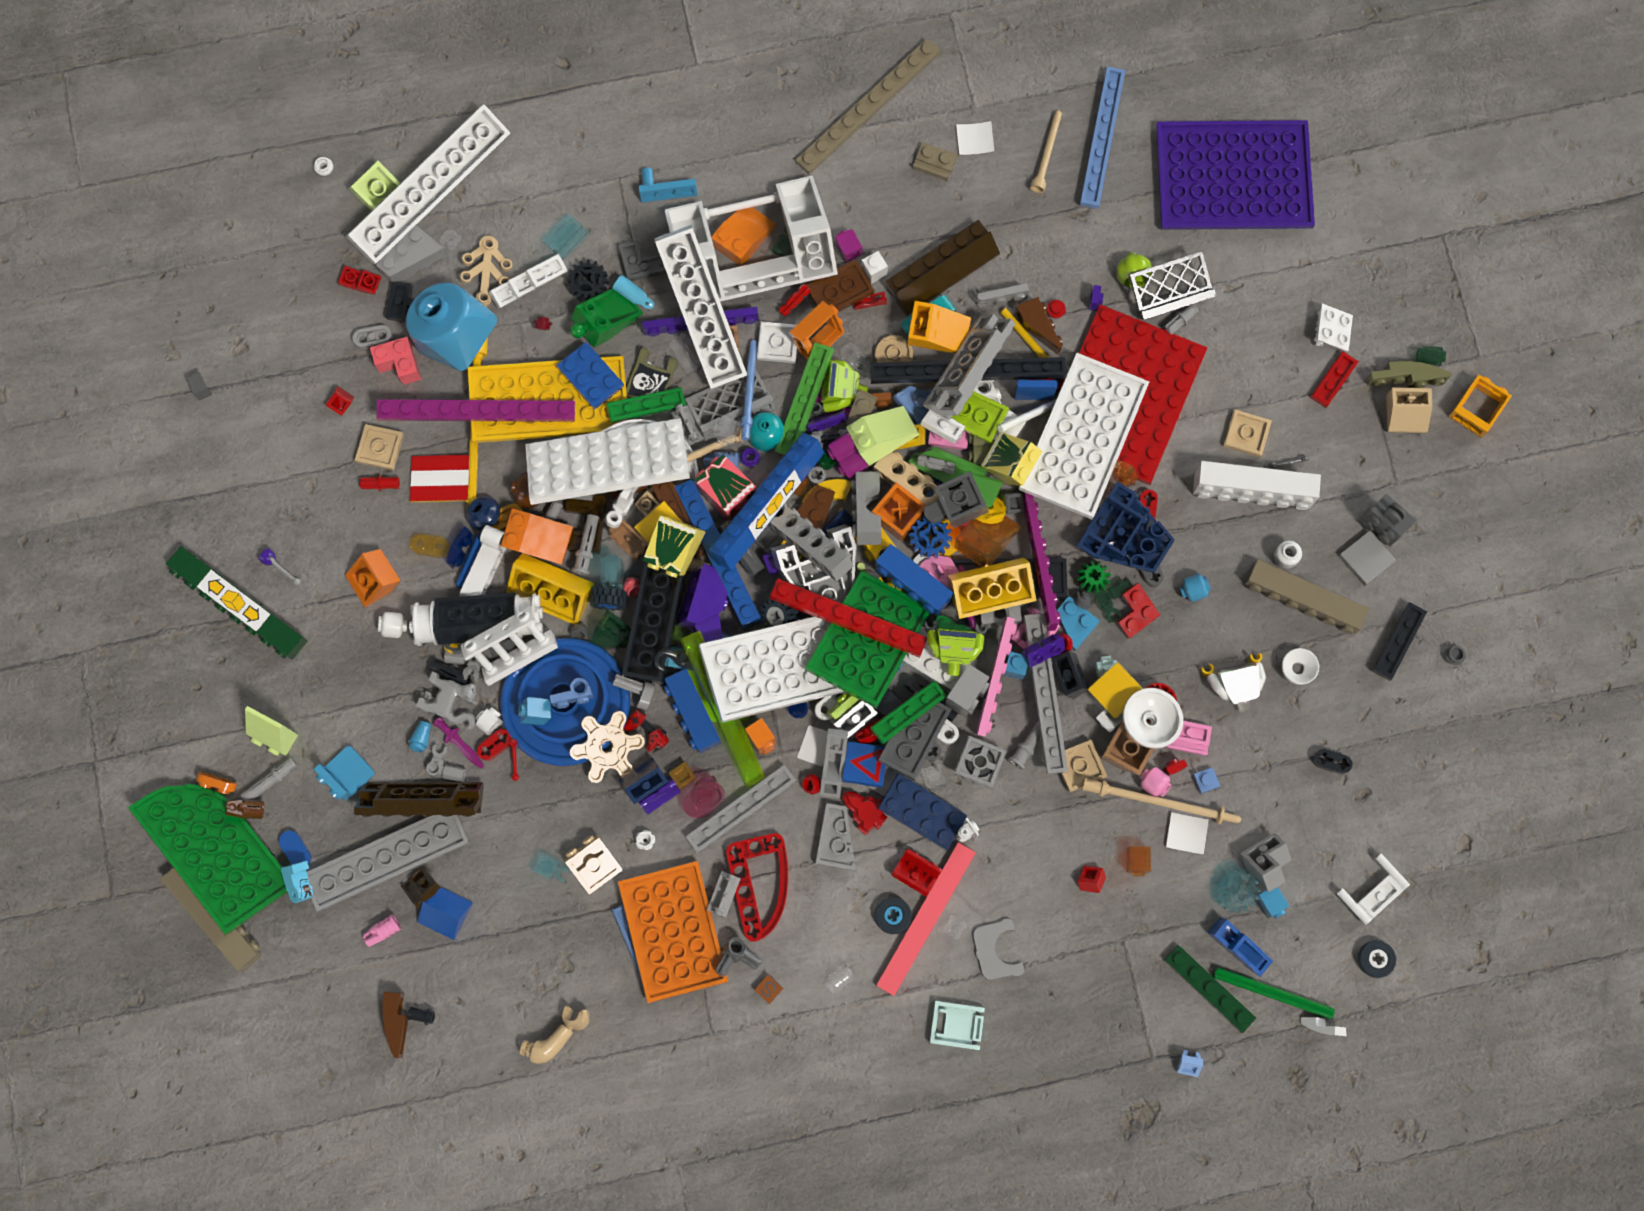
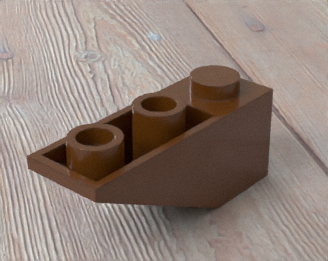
(1036, 322)

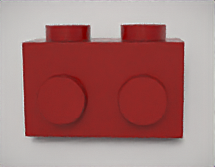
(916, 872)

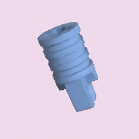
(733, 457)

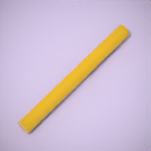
(1024, 334)

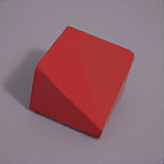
(339, 400)
(1091, 879)

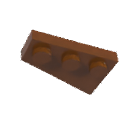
(817, 506)

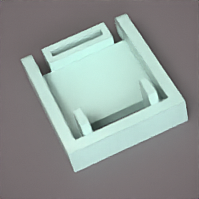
(960, 1025)

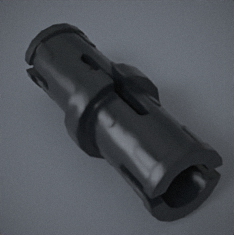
(448, 672)

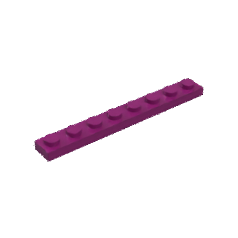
(1041, 562)

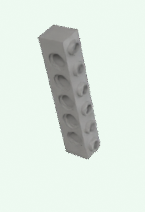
(811, 542)

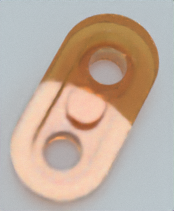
(1125, 473)

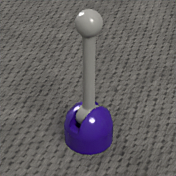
(269, 558)

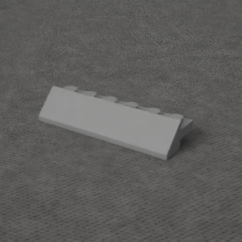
(968, 365)

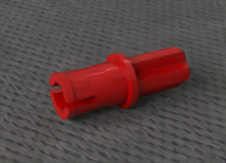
(380, 483)

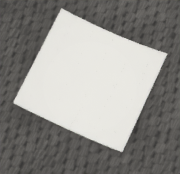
(975, 138)
(1187, 833)

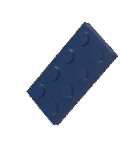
(922, 811)

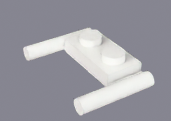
(1379, 896)

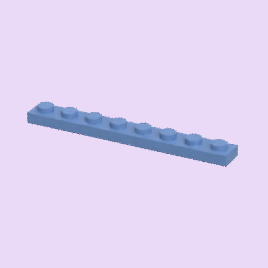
(1102, 137)

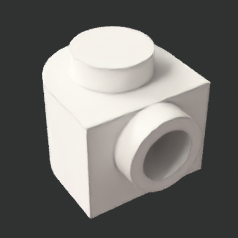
(488, 721)

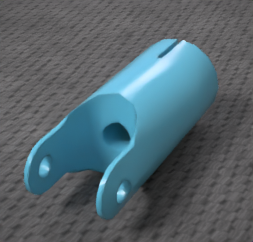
(632, 292)

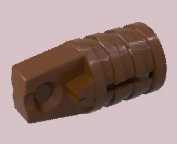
(245, 809)

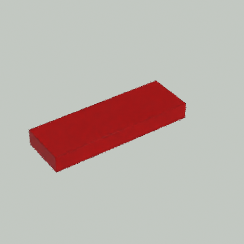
(1334, 379)

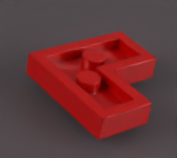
(1142, 611)

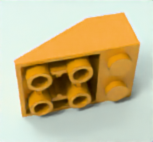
(937, 328)

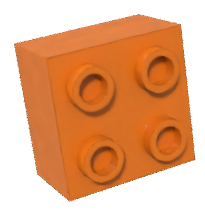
(899, 511)

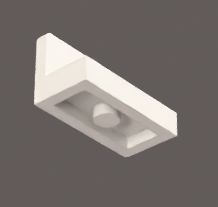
(947, 429)

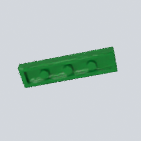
(645, 405)
(908, 712)

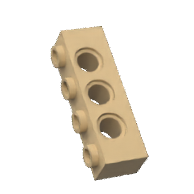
(910, 471)

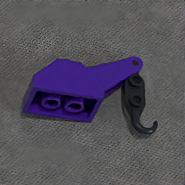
(699, 612)

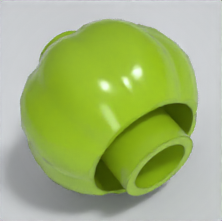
(1130, 264)

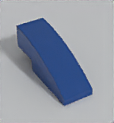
(1240, 946)

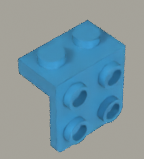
(345, 773)

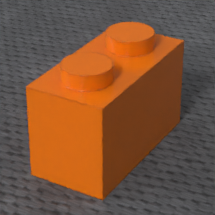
(761, 737)

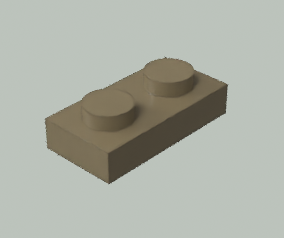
(862, 406)

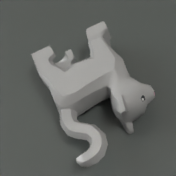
(446, 700)

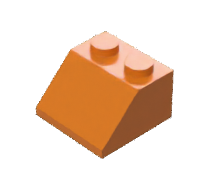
(372, 577)

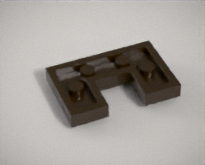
(595, 507)

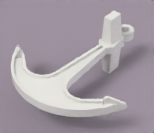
(625, 498)

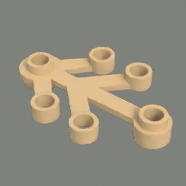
(485, 267)

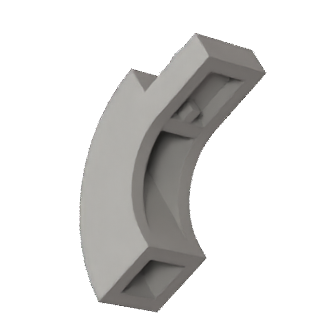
(834, 763)

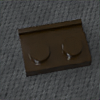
(420, 886)

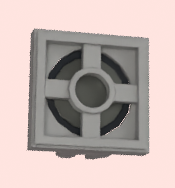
(979, 764)

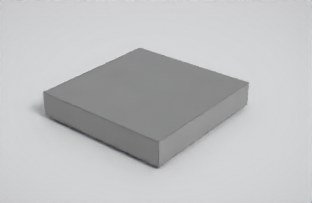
(1367, 558)

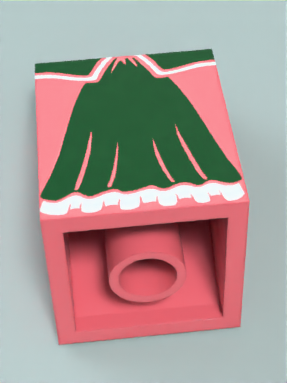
(725, 486)

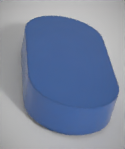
(294, 847)

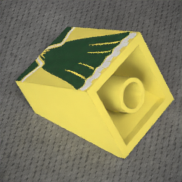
(1011, 459)
(673, 546)

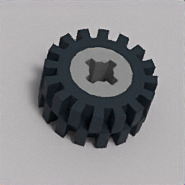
(772, 608)

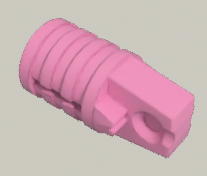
(382, 930)

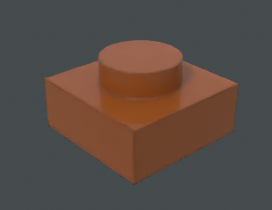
(883, 400)

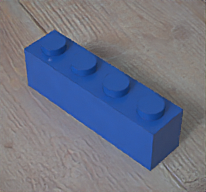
(913, 579)
(692, 710)

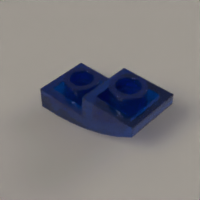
(456, 554)

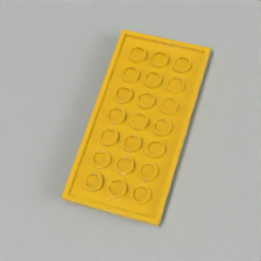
(537, 382)

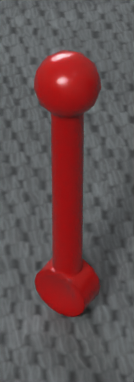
(513, 743)

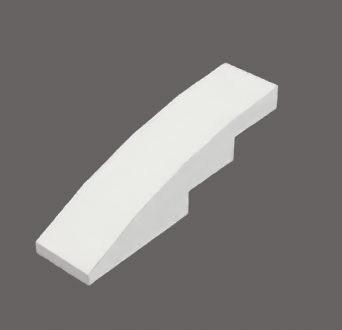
(528, 281)

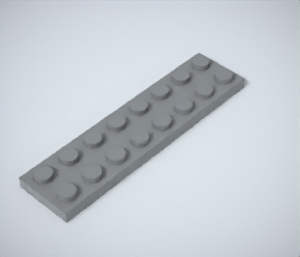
(385, 859)

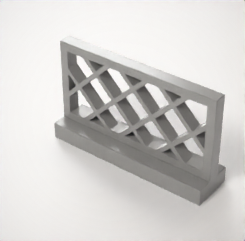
(760, 405)

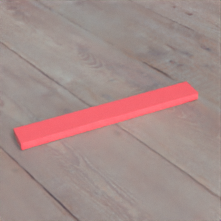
(925, 919)

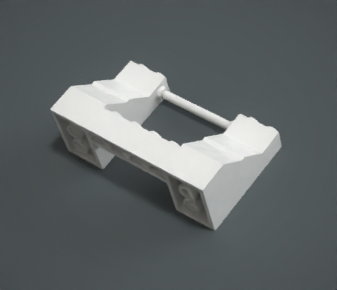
(807, 233)

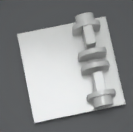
(1333, 328)

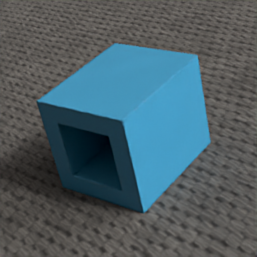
(1016, 666)
(535, 711)
(1273, 903)

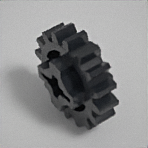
(589, 272)

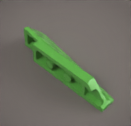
(988, 486)

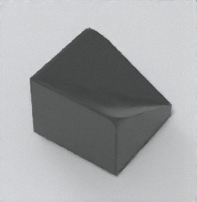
(198, 386)
(1013, 502)

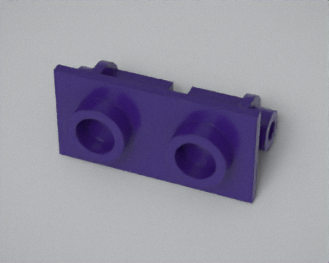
(1051, 646)
(660, 796)

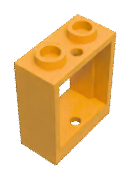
(1470, 420)

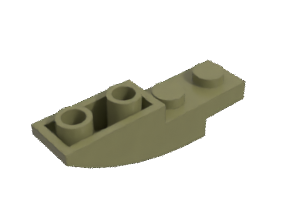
(1414, 373)

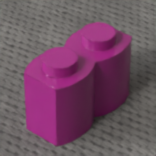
(847, 455)

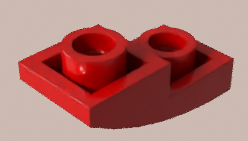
(359, 281)

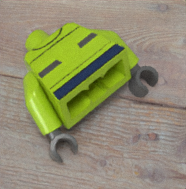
(838, 387)
(955, 646)

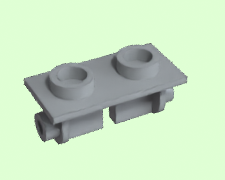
(690, 427)
(723, 894)

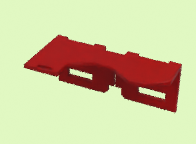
(873, 301)

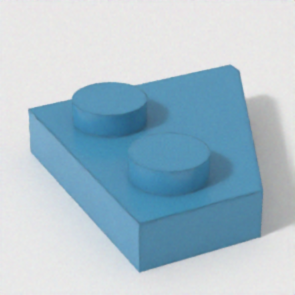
(1076, 621)

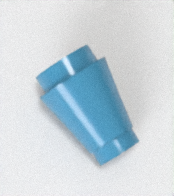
(420, 737)

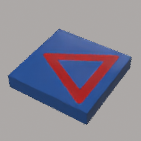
(863, 765)

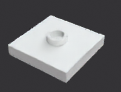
(776, 343)

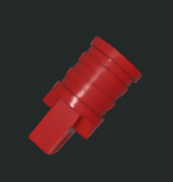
(866, 735)

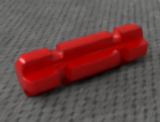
(794, 300)

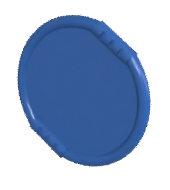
(551, 676)

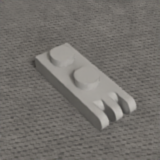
(1003, 295)

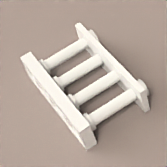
(515, 659)

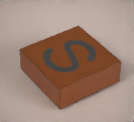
(768, 989)

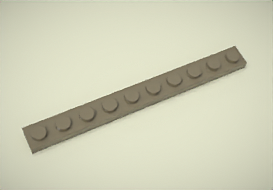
(868, 106)

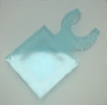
(548, 868)

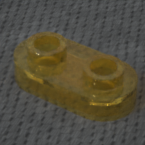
(429, 546)

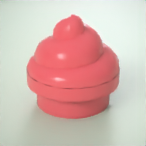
(631, 586)

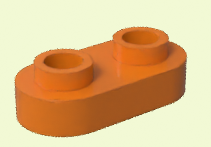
(224, 785)

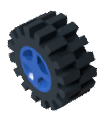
(608, 598)

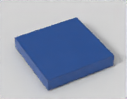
(1035, 390)

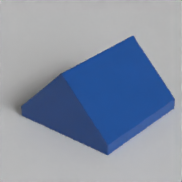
(444, 913)

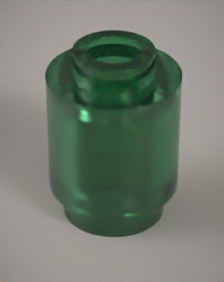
(1431, 355)

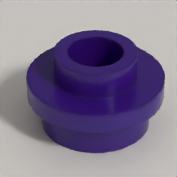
(750, 451)

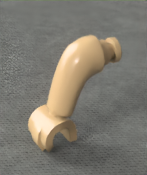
(546, 1050)

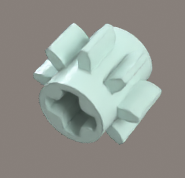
(1104, 665)

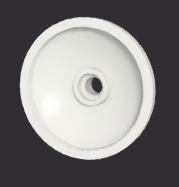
(1163, 713)

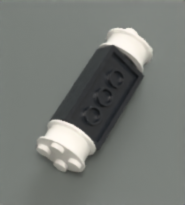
(464, 617)

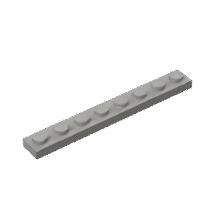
(1046, 700)

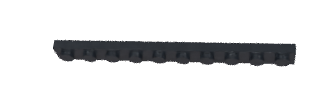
(999, 370)

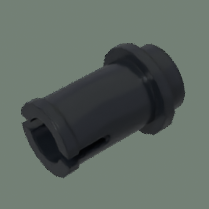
(421, 1015)

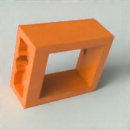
(811, 323)

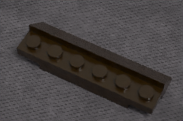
(943, 266)
(419, 799)

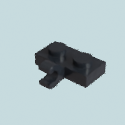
(399, 301)

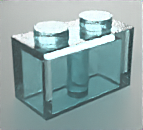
(612, 572)

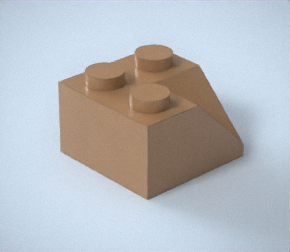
(1126, 753)

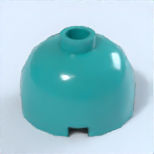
(766, 431)

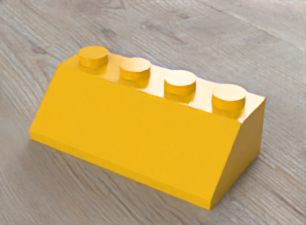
(992, 587)
(559, 591)

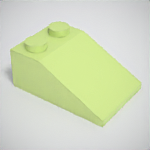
(374, 185)
(882, 433)
(268, 732)

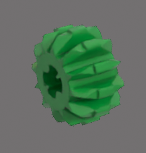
(1088, 581)

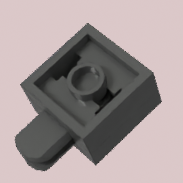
(958, 501)
(1388, 520)

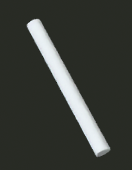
(1026, 416)

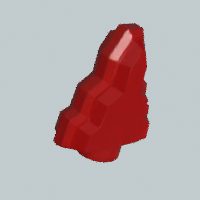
(864, 811)

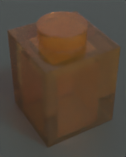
(1138, 860)

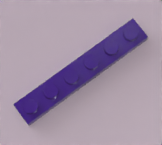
(676, 324)

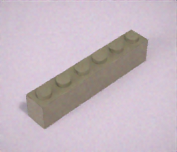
(1306, 597)
(234, 946)

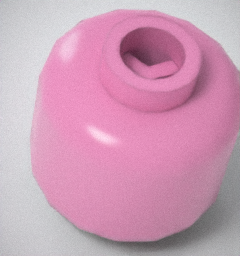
(1155, 782)

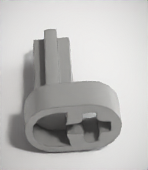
(644, 690)

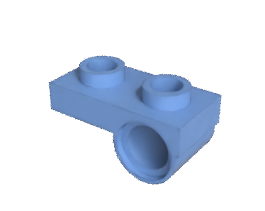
(563, 699)

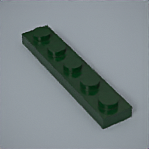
(1210, 989)

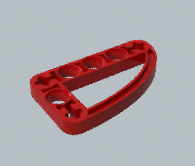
(746, 881)

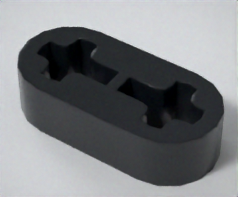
(1334, 757)

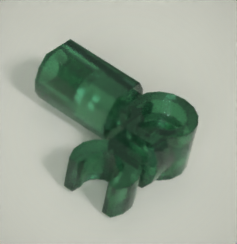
(1104, 598)

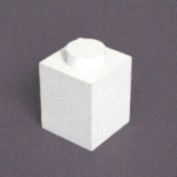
(874, 267)

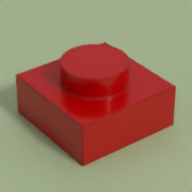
(1175, 766)

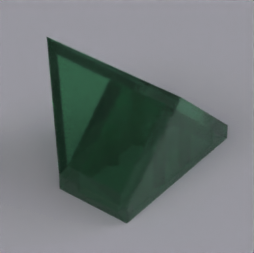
(611, 632)

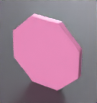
(940, 568)

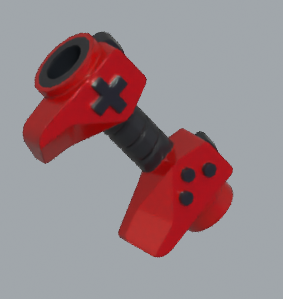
(656, 737)

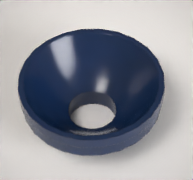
(486, 515)

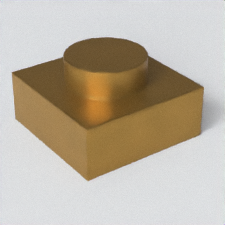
(682, 775)

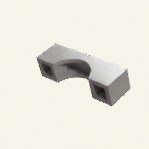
(868, 524)

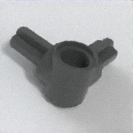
(730, 956)

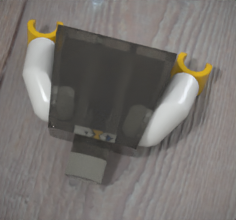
(1239, 682)

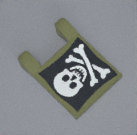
(649, 378)

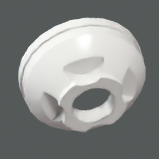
(1307, 660)

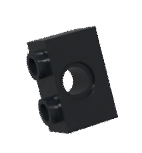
(1070, 674)

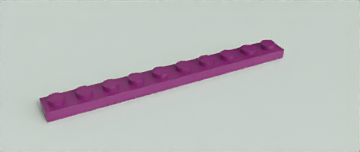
(476, 410)

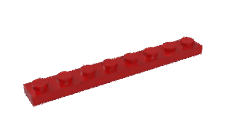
(848, 618)

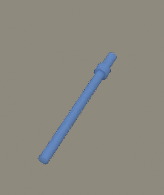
(746, 420)

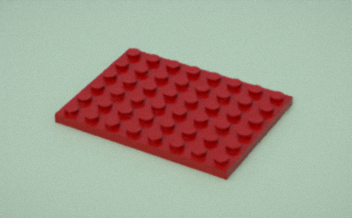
(1157, 357)

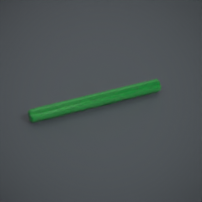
(1274, 993)

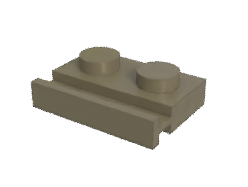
(935, 161)

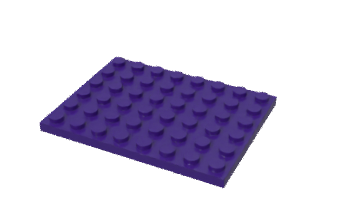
(1235, 175)

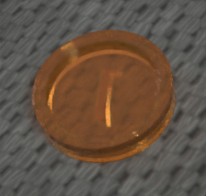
(803, 488)

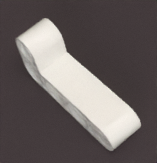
(485, 563)

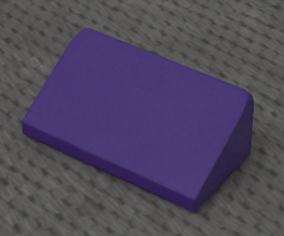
(827, 420)

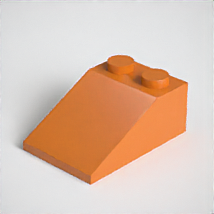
(742, 234)
(537, 536)

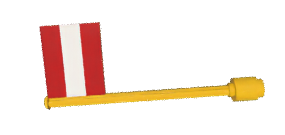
(447, 476)

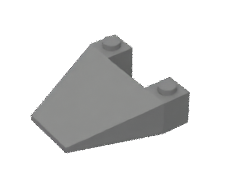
(809, 576)

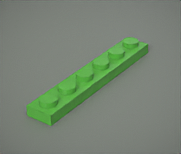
(805, 396)

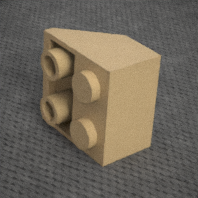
(1409, 410)

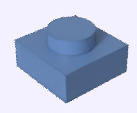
(1206, 780)

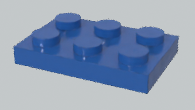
(590, 375)

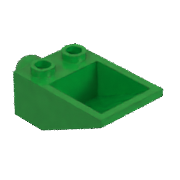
(603, 317)

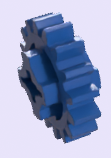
(938, 538)

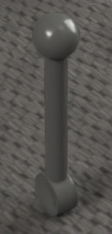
(1272, 464)

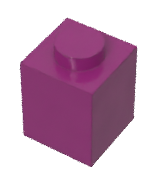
(848, 245)

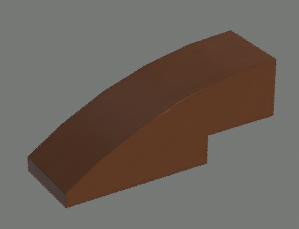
(394, 1023)

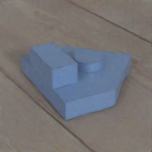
(913, 402)

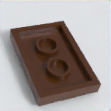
(842, 289)

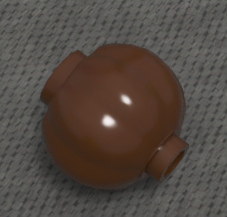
(521, 491)

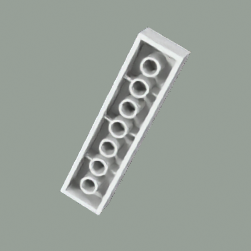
(700, 306)

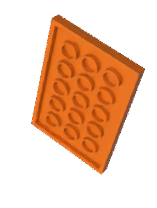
(672, 931)

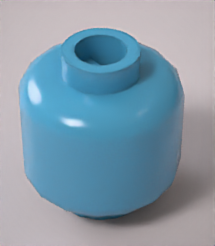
(1195, 587)

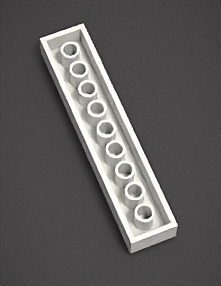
(428, 184)

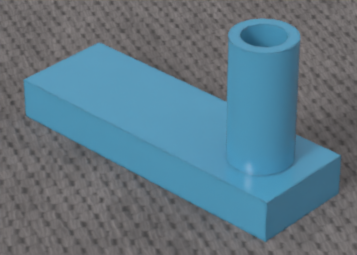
(664, 191)

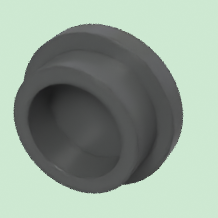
(1084, 600)
(1455, 655)

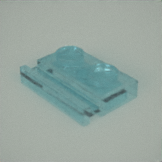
(566, 236)

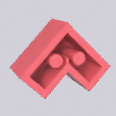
(397, 355)

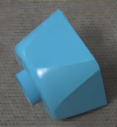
(449, 325)

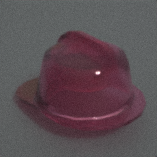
(703, 797)

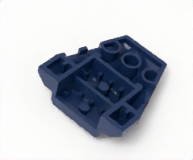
(1126, 533)

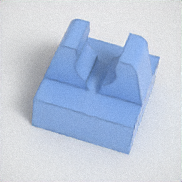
(1190, 1065)

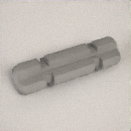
(936, 464)

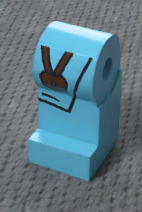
(297, 882)

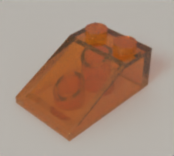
(985, 541)

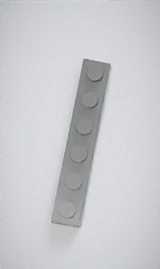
(741, 809)

